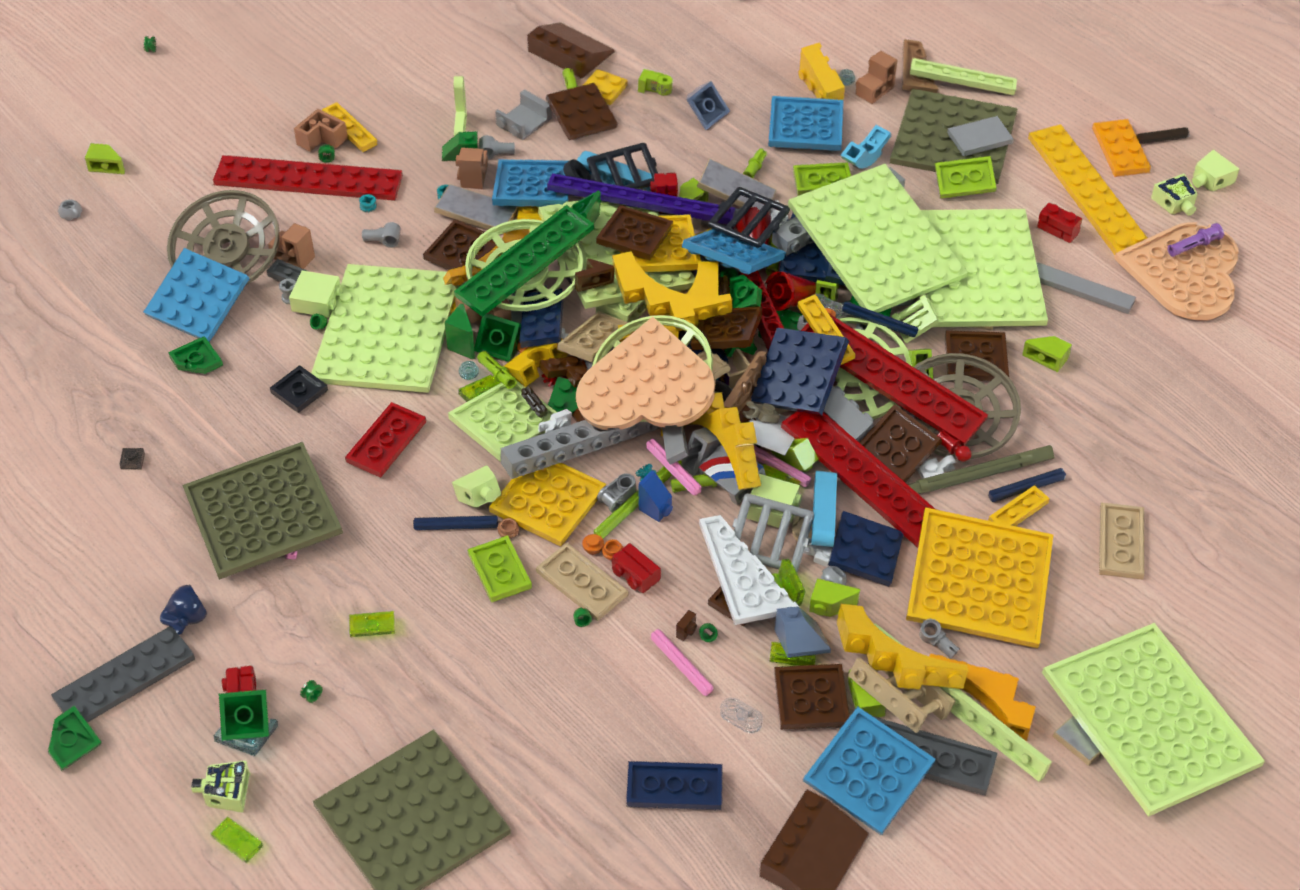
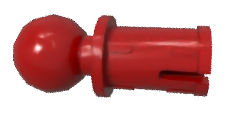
(953, 446)

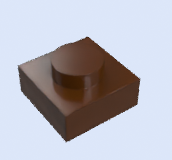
(686, 625)

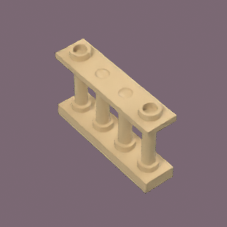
(900, 704)

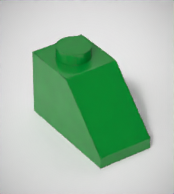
(460, 140)

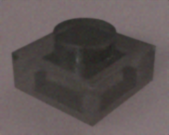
(132, 458)

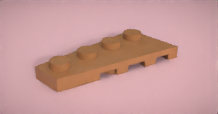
(911, 50)
(745, 386)

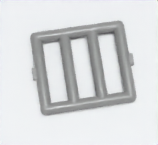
(788, 511)

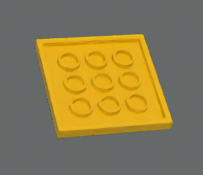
(670, 254)
(548, 501)

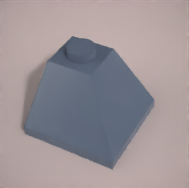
(707, 104)
(799, 633)

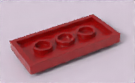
(385, 439)

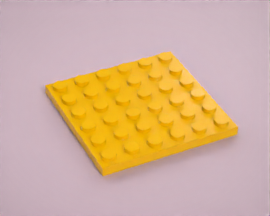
(981, 577)

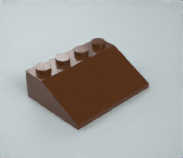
(567, 48)
(813, 847)

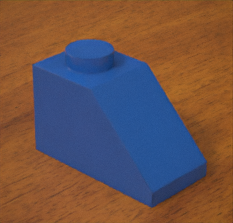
(654, 497)

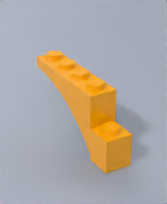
(458, 275)
(997, 694)

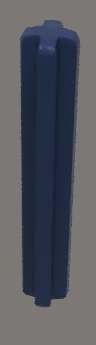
(880, 319)
(1023, 485)
(455, 522)

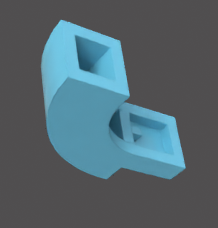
(867, 151)

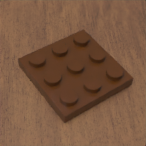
(581, 111)
(634, 232)
(454, 244)
(730, 330)
(985, 345)
(900, 442)
(811, 696)

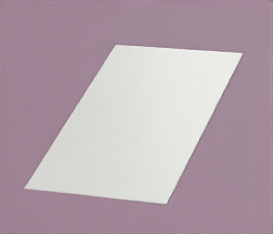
(772, 435)

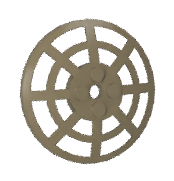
(227, 232)
(974, 399)

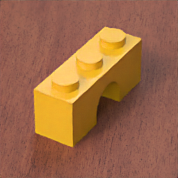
(525, 364)

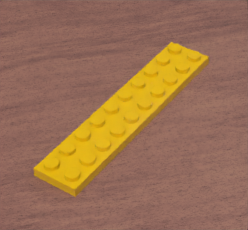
(1087, 188)

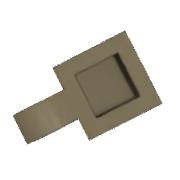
(764, 412)

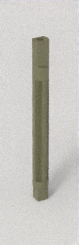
(983, 470)

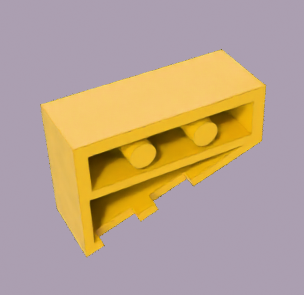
(818, 74)

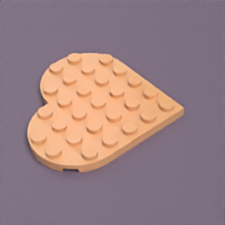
(1190, 283)
(646, 379)

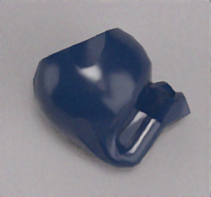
(183, 609)

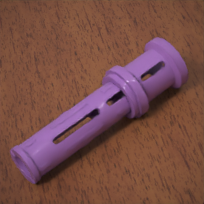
(1203, 237)

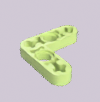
(460, 104)

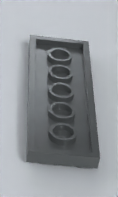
(125, 675)
(955, 762)

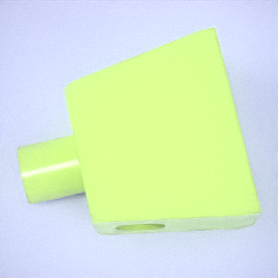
(1214, 172)
(477, 487)

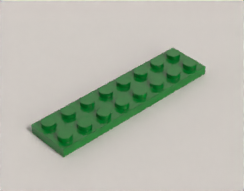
(524, 260)

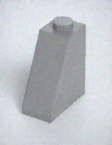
(700, 446)

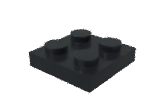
(298, 389)

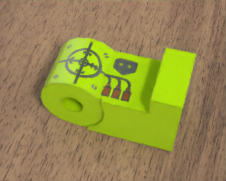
(655, 82)

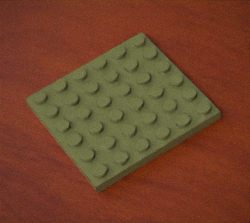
(925, 126)
(262, 510)
(411, 816)

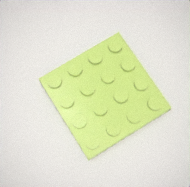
(499, 418)

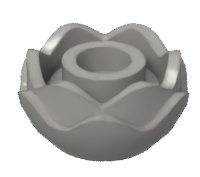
(69, 209)
(834, 575)

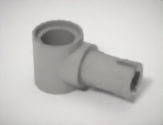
(494, 147)
(386, 235)
(938, 639)

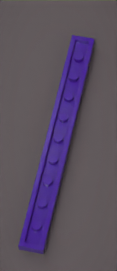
(637, 198)

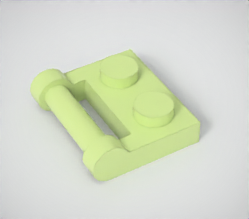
(923, 319)

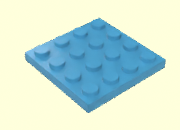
(806, 123)
(525, 183)
(732, 252)
(196, 295)
(869, 770)

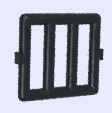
(626, 151)
(744, 236)

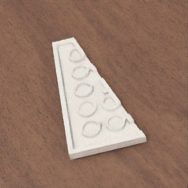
(743, 578)

